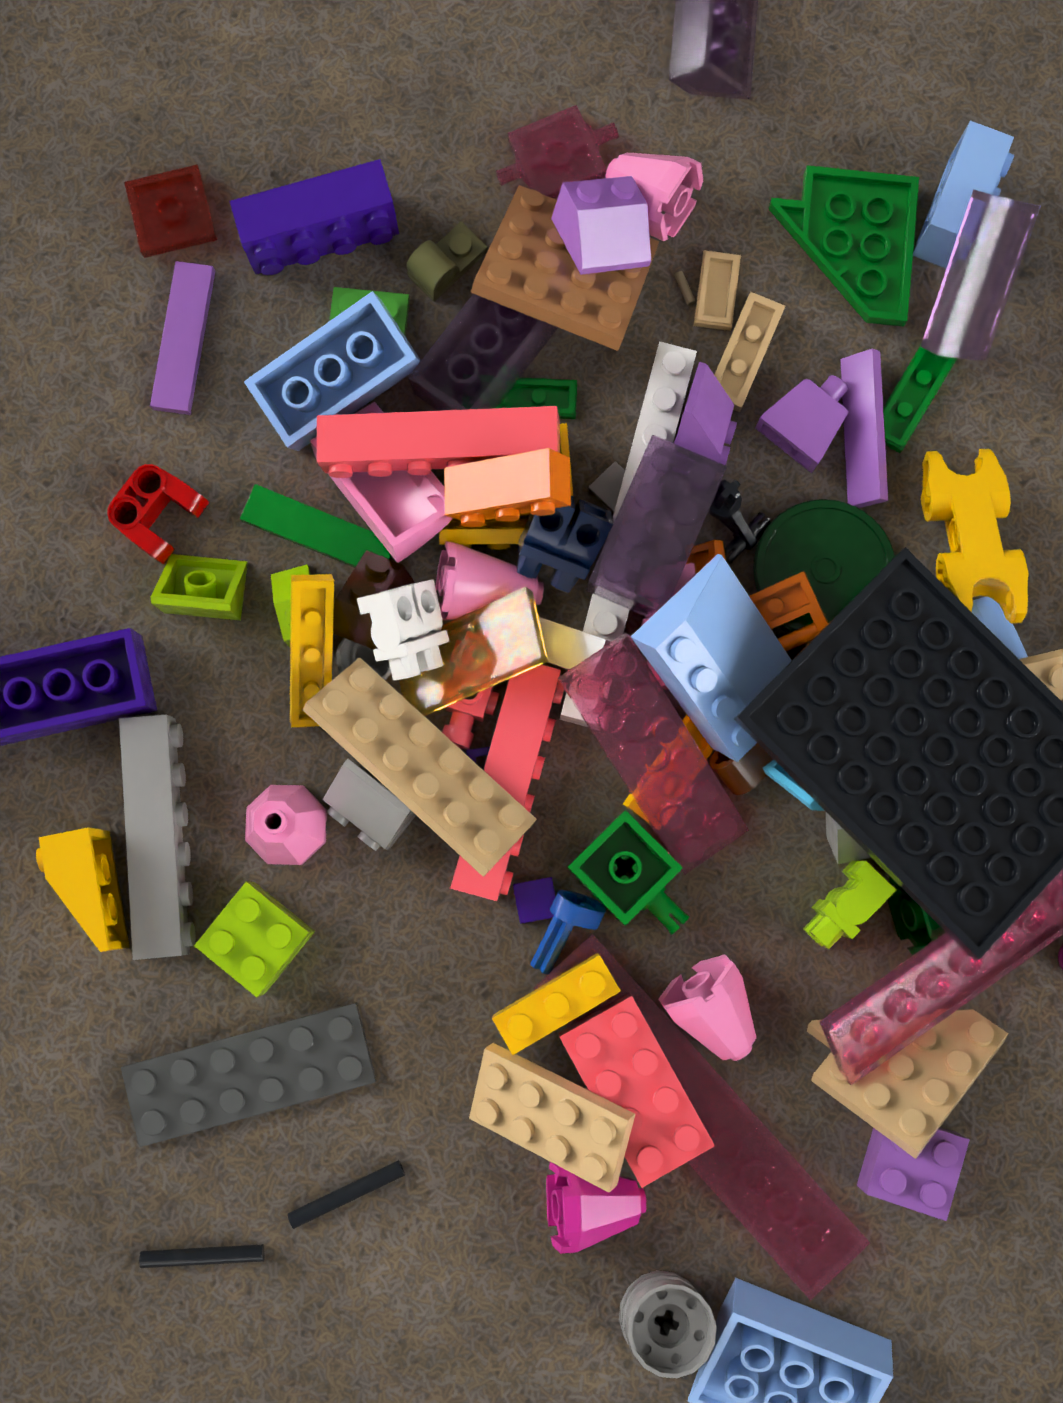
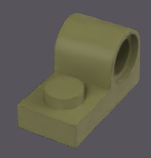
(440, 265)

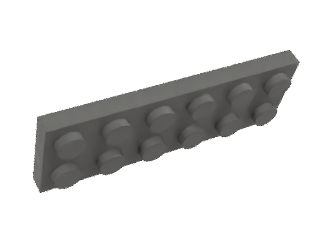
(248, 1074)

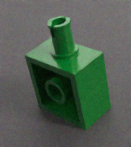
(650, 868)

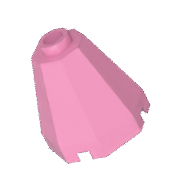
(665, 185)
(301, 826)
(713, 1008)

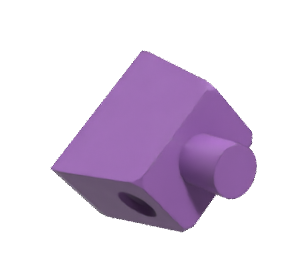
(806, 420)

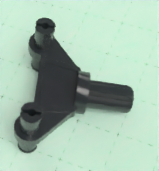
(726, 509)

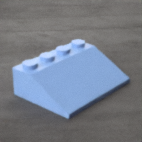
(713, 654)
(789, 1354)

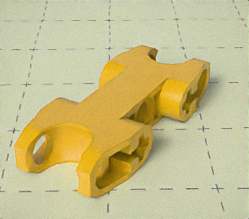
(976, 554)

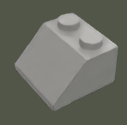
(367, 805)

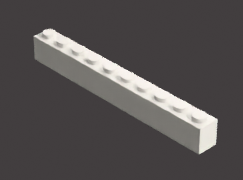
(659, 418)

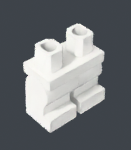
(406, 628)

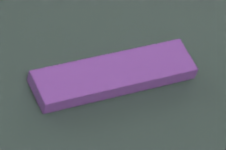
(182, 338)
(864, 429)

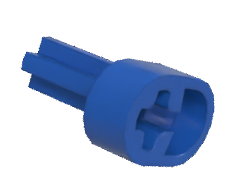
(569, 910)

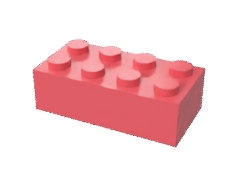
(627, 1066)

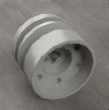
(678, 1345)

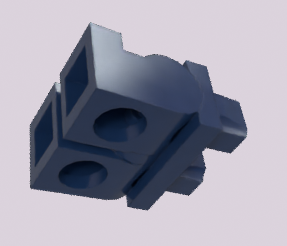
(562, 544)

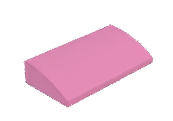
(399, 507)

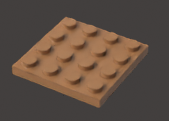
(537, 276)

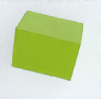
(201, 587)

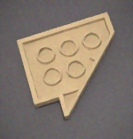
(921, 1083)

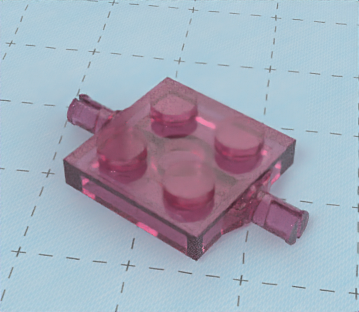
(556, 152)

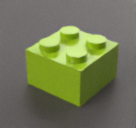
(254, 938)

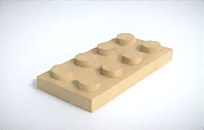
(552, 1117)

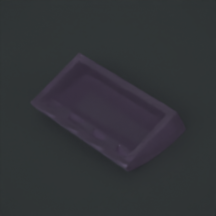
(979, 276)

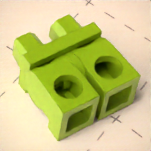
(848, 904)

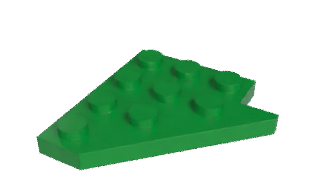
(858, 235)

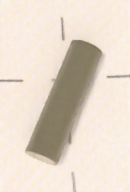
(684, 287)

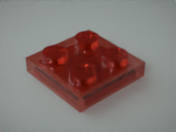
(170, 211)

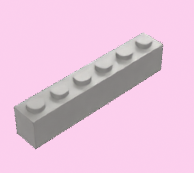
(155, 837)

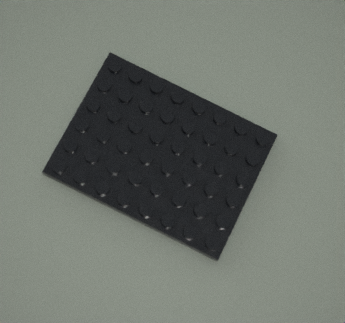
(926, 750)

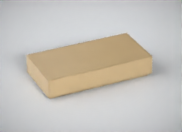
(717, 290)

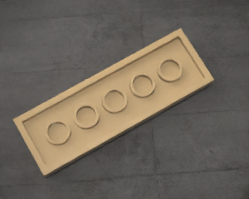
(420, 765)

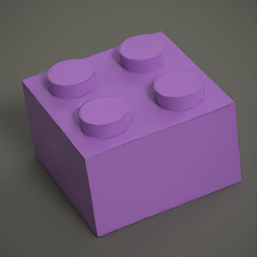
(918, 1183)

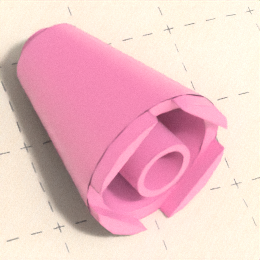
(475, 579)

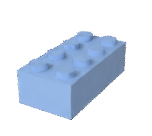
(333, 371)

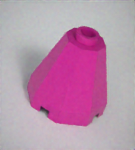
(587, 1212)

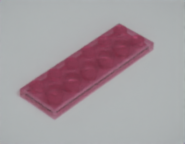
(653, 752)

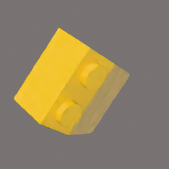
(85, 878)

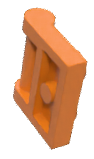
(789, 601)

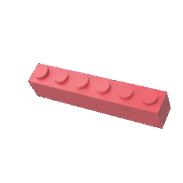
(430, 438)
(514, 763)

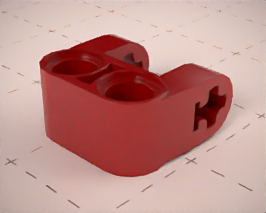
(150, 505)

